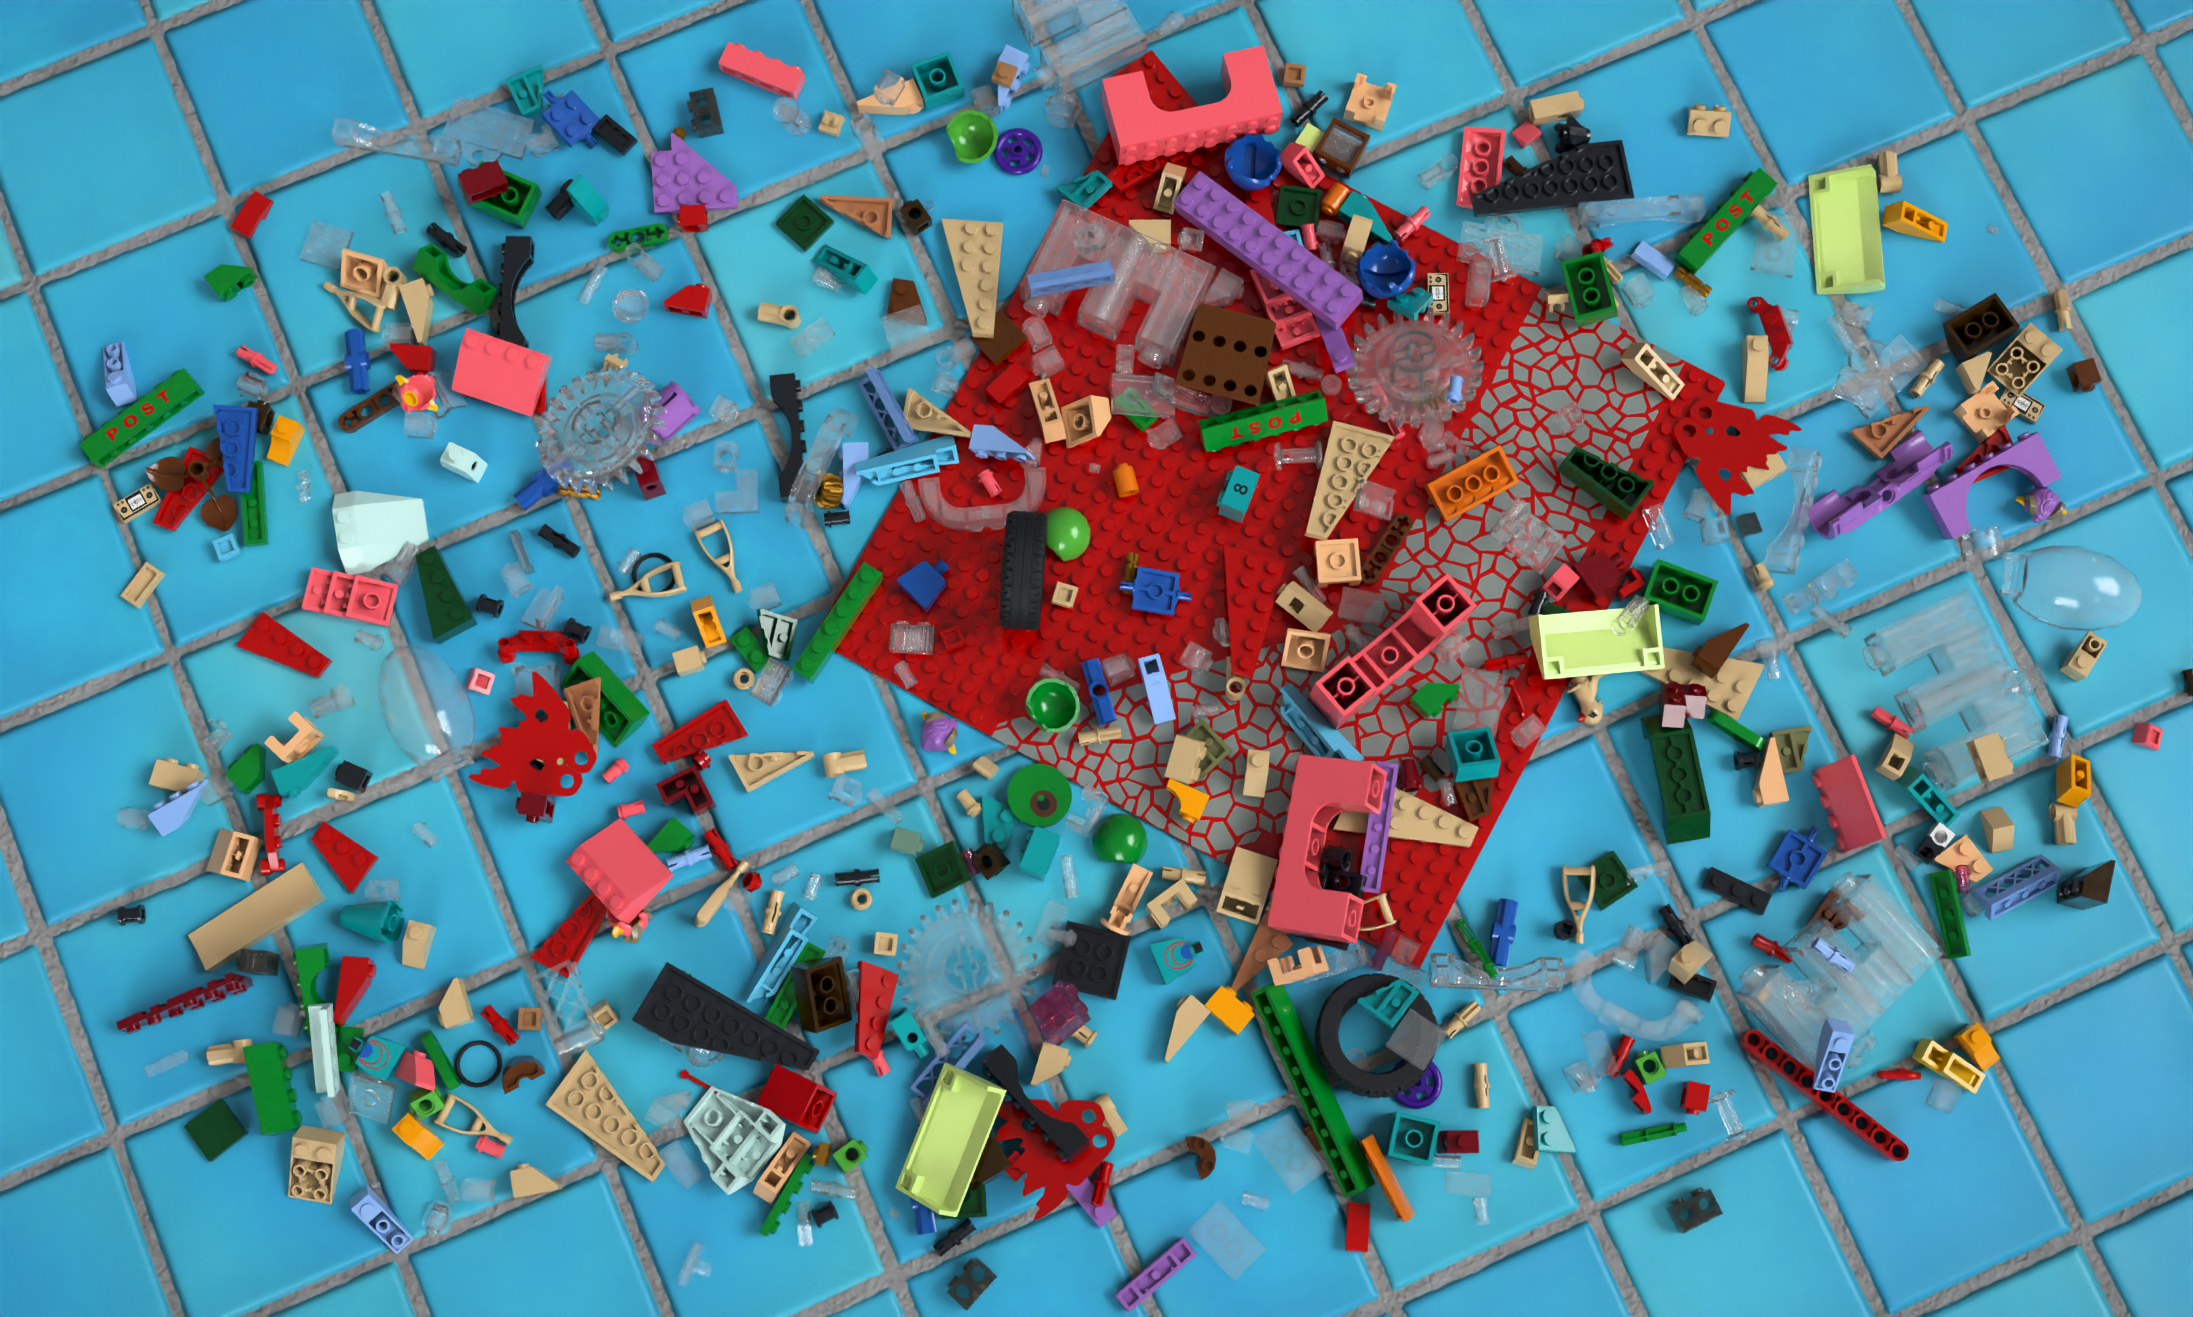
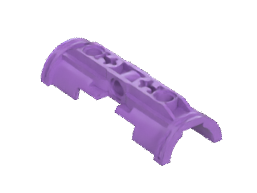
(1912, 465)

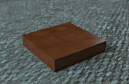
(1005, 341)

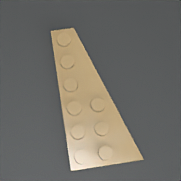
(976, 262)
(1348, 458)
(1727, 689)
(1415, 821)
(597, 1110)

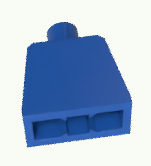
(924, 583)

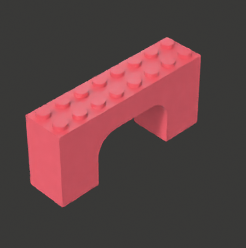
(1146, 132)
(1392, 653)
(1319, 793)

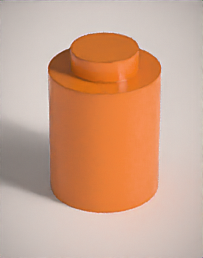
(1334, 199)
(1125, 480)

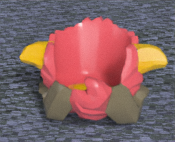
(415, 393)
(633, 931)

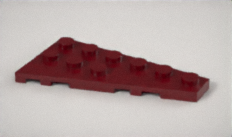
(192, 999)

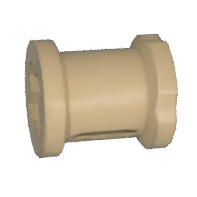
(1085, 1035)

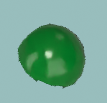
(1052, 705)
(1120, 839)

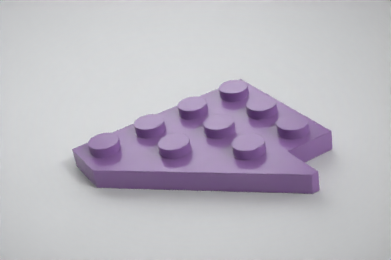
(688, 179)

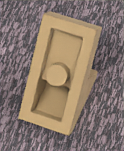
(1280, 382)

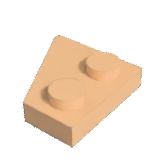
(1964, 853)

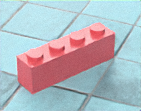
(761, 70)

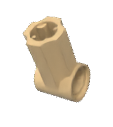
(1888, 178)
(390, 290)
(777, 315)
(1233, 680)
(841, 763)
(2064, 822)
(228, 1053)
(1112, 1119)

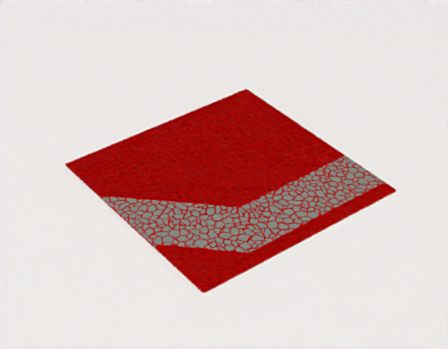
(1530, 371)

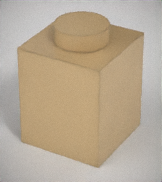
(689, 660)

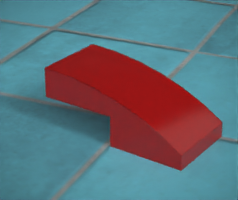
(252, 213)
(1007, 382)
(1640, 1096)
(1357, 1227)

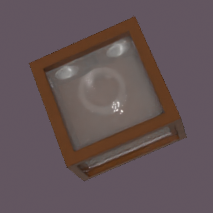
(1341, 148)

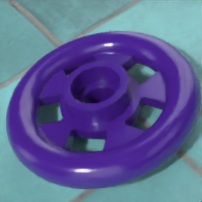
(1021, 135)
(1432, 1092)

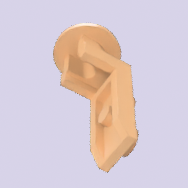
(1127, 900)

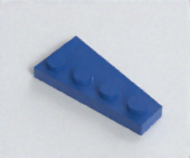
(238, 438)

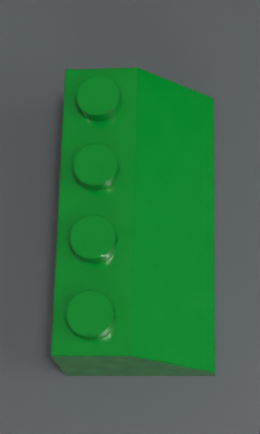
(619, 708)
(272, 1088)

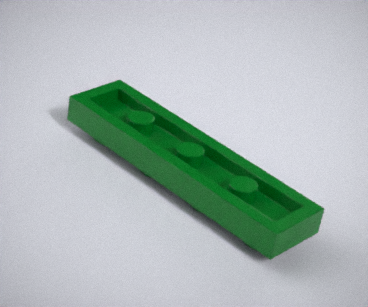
(255, 510)
(1949, 914)
(785, 1002)
(783, 1203)

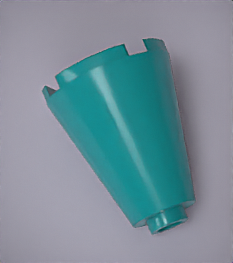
(374, 920)

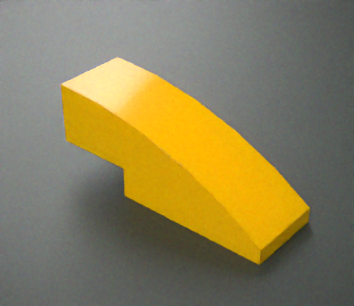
(1948, 1065)

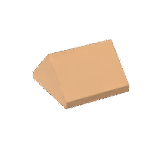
(362, 272)
(1305, 650)

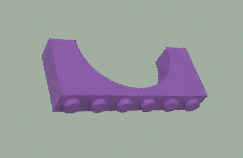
(1949, 499)

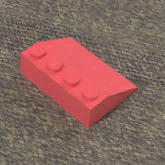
(500, 372)
(1848, 804)
(620, 870)

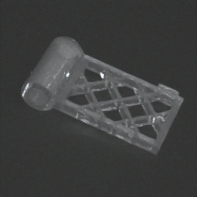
(583, 1033)

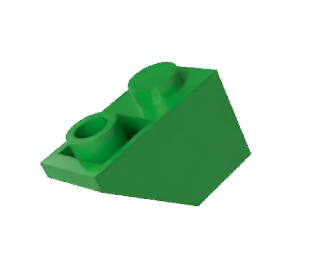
(230, 279)
(1433, 696)
(249, 769)

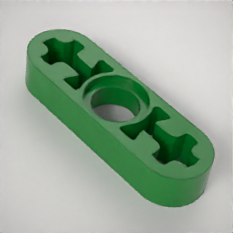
(652, 229)
(1735, 730)
(440, 1060)

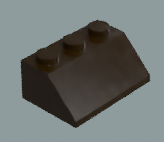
(1979, 328)
(2087, 887)
(821, 993)
(990, 1165)

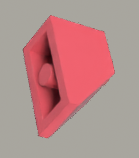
(1301, 165)
(416, 1070)

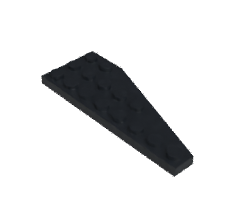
(1577, 176)
(705, 1019)

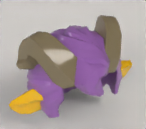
(2042, 504)
(938, 732)

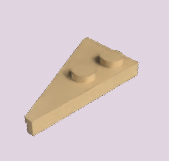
(928, 418)
(762, 768)

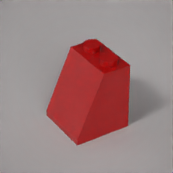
(796, 1098)

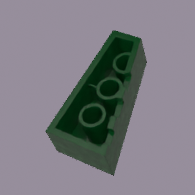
(1605, 481)
(443, 598)

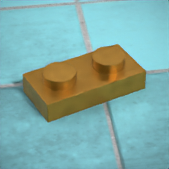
(822, 1154)

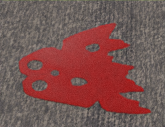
(1730, 452)
(538, 741)
(1041, 1161)

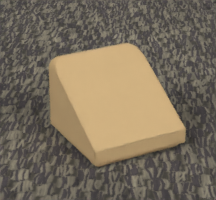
(985, 767)
(604, 1014)

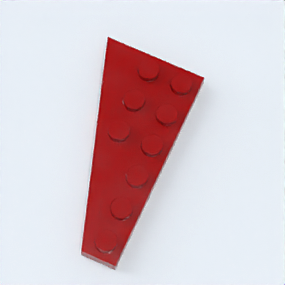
(1163, 88)
(1250, 597)

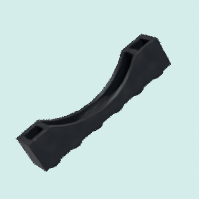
(518, 258)
(785, 395)
(1063, 1135)

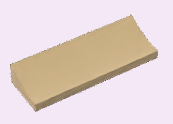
(256, 917)

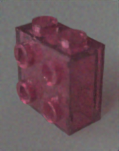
(1059, 1012)

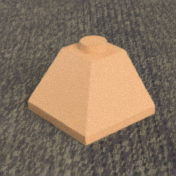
(1085, 419)

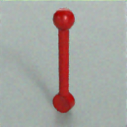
(1524, 714)
(685, 1075)

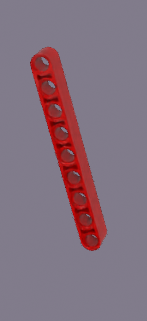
(1830, 1106)

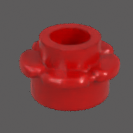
(701, 760)
(751, 881)

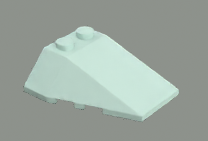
(375, 527)
(734, 1137)

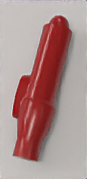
(1899, 1074)

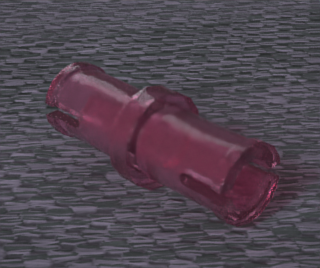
(1383, 948)

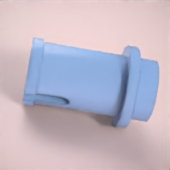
(1454, 395)

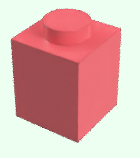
(1561, 582)

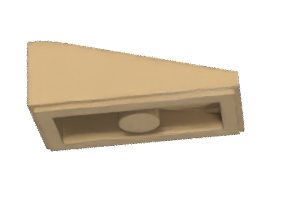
(1524, 1152)

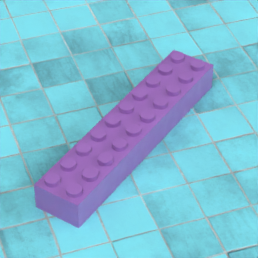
(1268, 250)

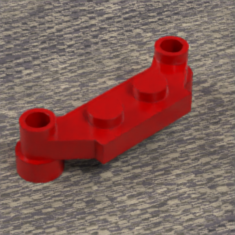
(1776, 329)
(538, 642)
(272, 821)

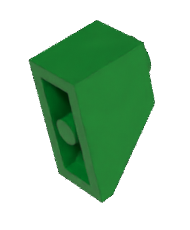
(672, 838)

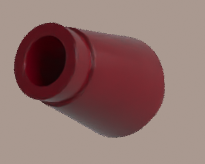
(1409, 776)

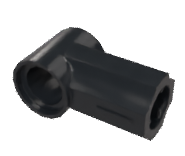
(561, 203)

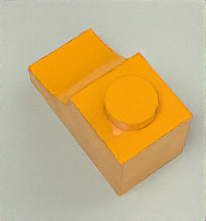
(284, 440)
(708, 621)
(1191, 800)
(1977, 1045)
(418, 1136)

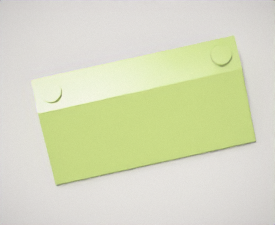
(1846, 231)
(1586, 646)
(950, 1140)

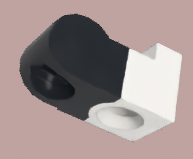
(1933, 843)

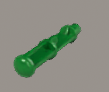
(1476, 948)
(1651, 1133)

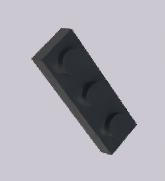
(1736, 891)

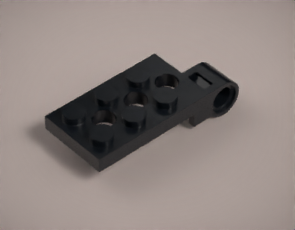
(1334, 867)

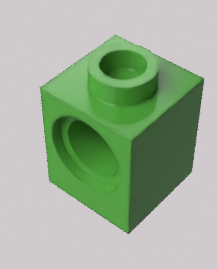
(1657, 1071)
(425, 1109)
(842, 1159)

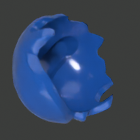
(1252, 162)
(1386, 270)

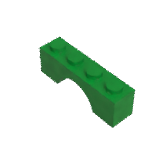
(434, 266)
(310, 962)

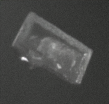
(868, 134)

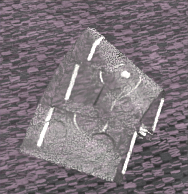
(1529, 540)

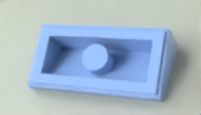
(1653, 260)

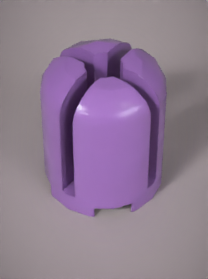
(679, 410)

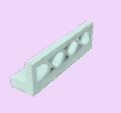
(324, 1048)

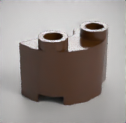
(519, 1068)
(1206, 1155)

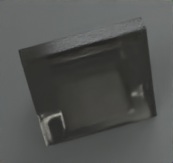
(1748, 524)

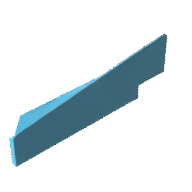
(909, 461)
(1314, 727)
(781, 953)

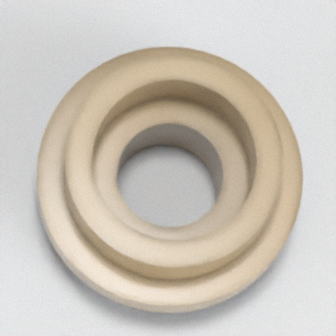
(740, 673)
(861, 892)

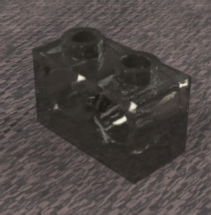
(707, 112)
(258, 962)
(1696, 1215)
(976, 1287)

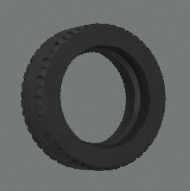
(1023, 570)
(1330, 1052)

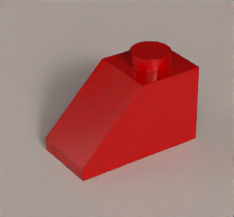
(690, 301)
(416, 358)

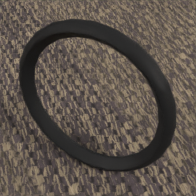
(634, 577)
(496, 1074)

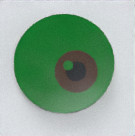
(1039, 795)

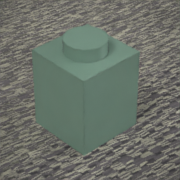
(907, 842)

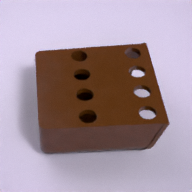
(1227, 354)

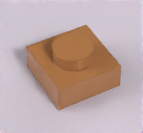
(1004, 74)
(1294, 75)
(530, 1019)

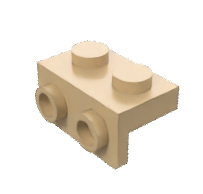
(1708, 121)

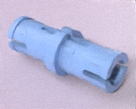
(2057, 737)
(689, 857)
(1833, 955)

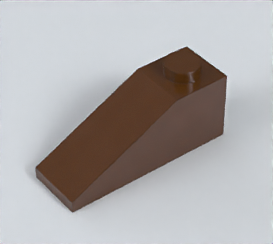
(1716, 651)

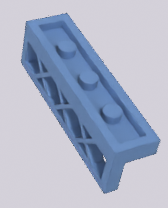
(1071, 278)
(891, 408)
(2023, 888)
(961, 1061)

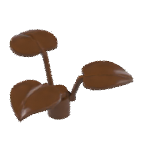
(170, 474)

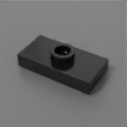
(615, 135)
(1697, 987)

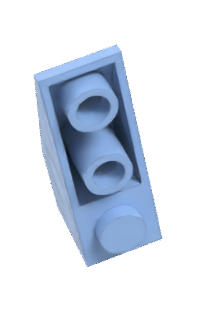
(1016, 58)
(118, 374)
(990, 441)
(849, 455)
(1156, 688)
(175, 812)
(1832, 1054)
(380, 1219)

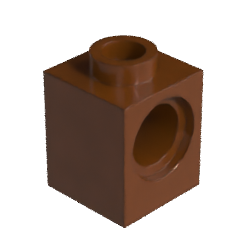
(2084, 375)

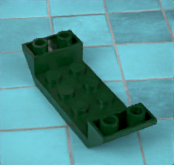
(1678, 780)

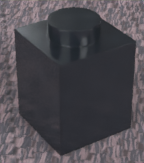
(353, 776)

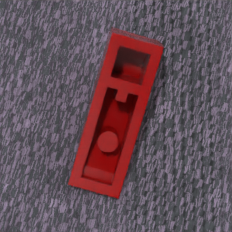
(354, 981)

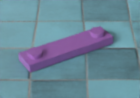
(1336, 346)
(1083, 1194)
(1155, 1274)

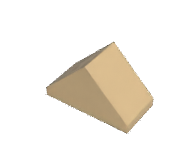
(1973, 372)
(1998, 829)

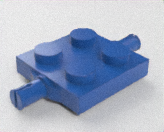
(570, 118)
(1155, 591)
(1797, 859)

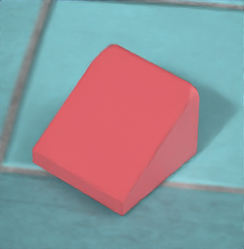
(1526, 134)
(480, 681)
(2147, 735)

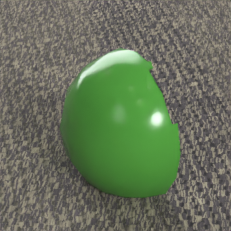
(972, 136)
(1067, 532)

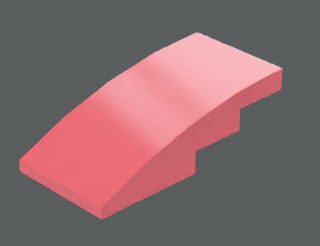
(1292, 320)
(349, 596)

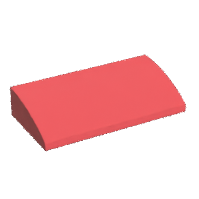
(1480, 162)

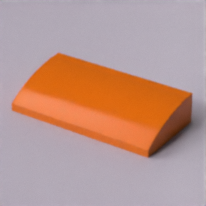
(1471, 483)
(1386, 1178)

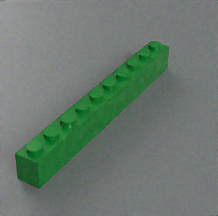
(1313, 1089)

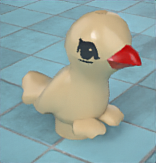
(1585, 690)

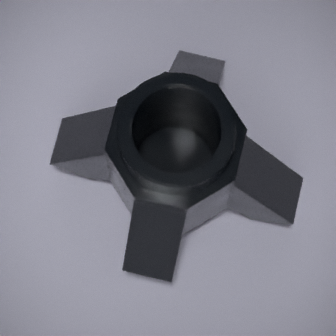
(1571, 135)

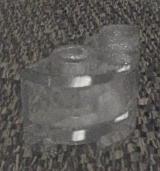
(1982, 544)

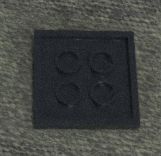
(1093, 961)

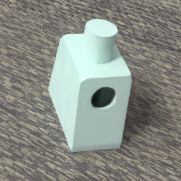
(461, 460)

